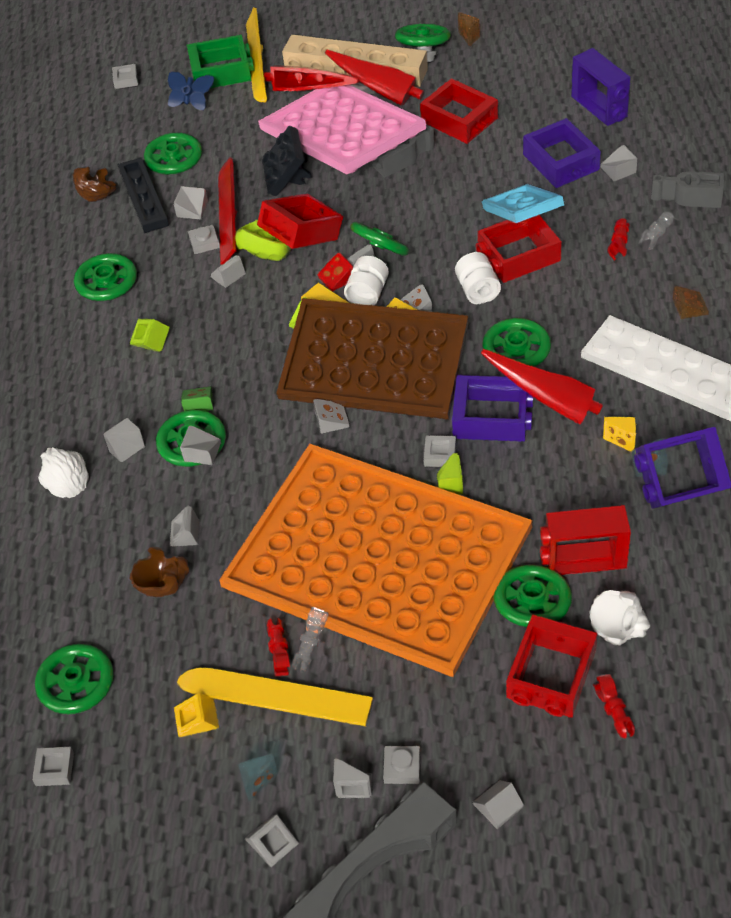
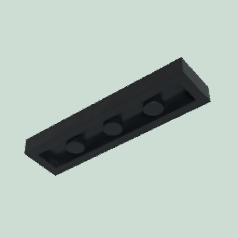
(143, 195)

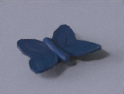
(188, 92)

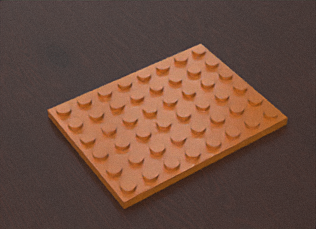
(380, 556)

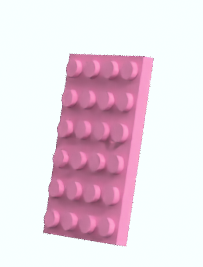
(344, 126)

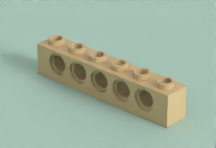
(310, 53)

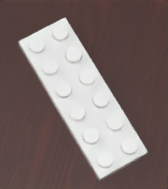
(662, 365)

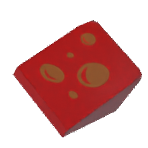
(336, 272)

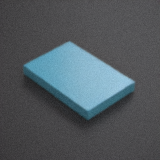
(522, 203)

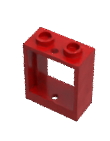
(464, 129)
(299, 220)
(506, 232)
(586, 524)
(559, 638)

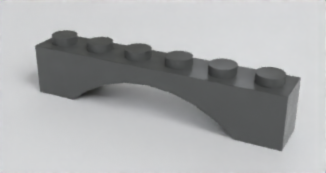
(412, 827)

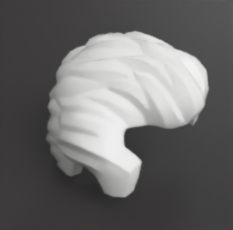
(63, 472)
(617, 612)

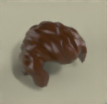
(91, 187)
(157, 574)

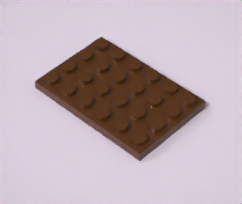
(374, 358)

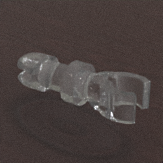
(657, 229)
(315, 623)

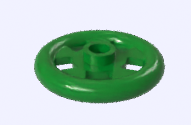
(422, 35)
(172, 153)
(379, 238)
(105, 277)
(517, 341)
(189, 418)
(532, 594)
(67, 656)

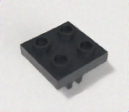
(285, 162)

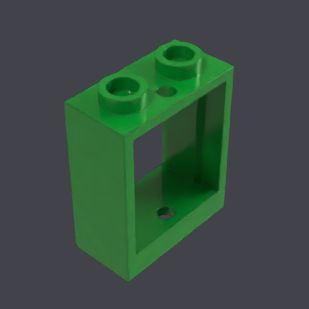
(222, 50)

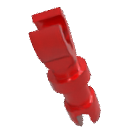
(619, 238)
(279, 647)
(614, 706)

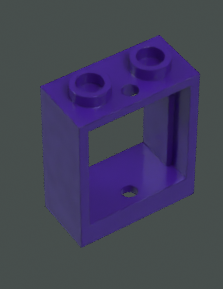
(594, 68)
(560, 172)
(490, 389)
(711, 458)

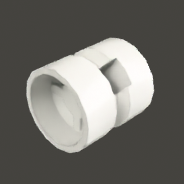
(477, 278)
(366, 281)

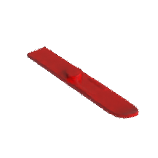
(227, 211)

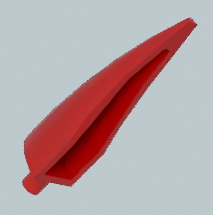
(305, 78)
(382, 79)
(554, 390)

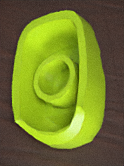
(260, 243)

